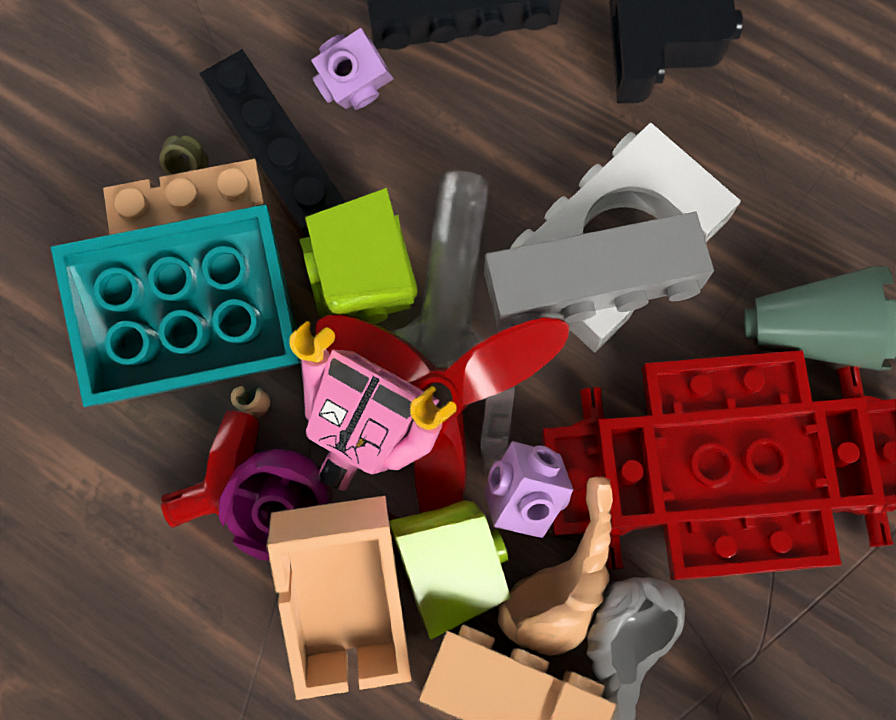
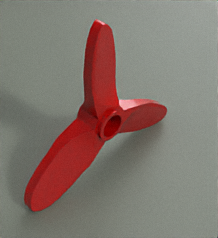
(478, 374)

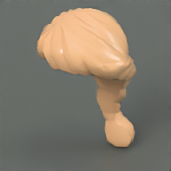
(557, 604)

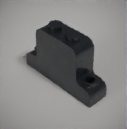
(667, 35)

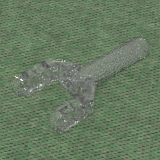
(445, 325)

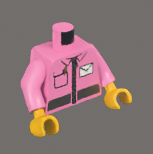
(362, 411)

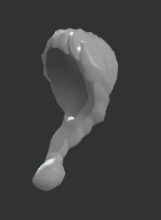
(630, 634)

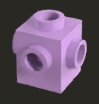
(367, 73)
(527, 489)

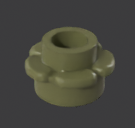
(171, 156)

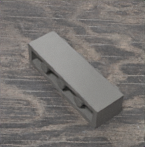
(599, 271)

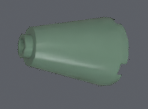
(830, 320)

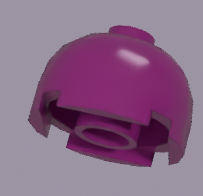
(264, 485)

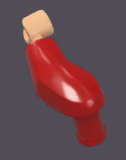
(232, 446)

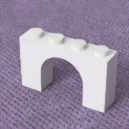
(643, 175)

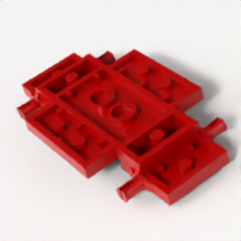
(735, 465)

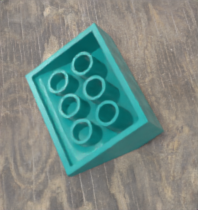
(175, 305)

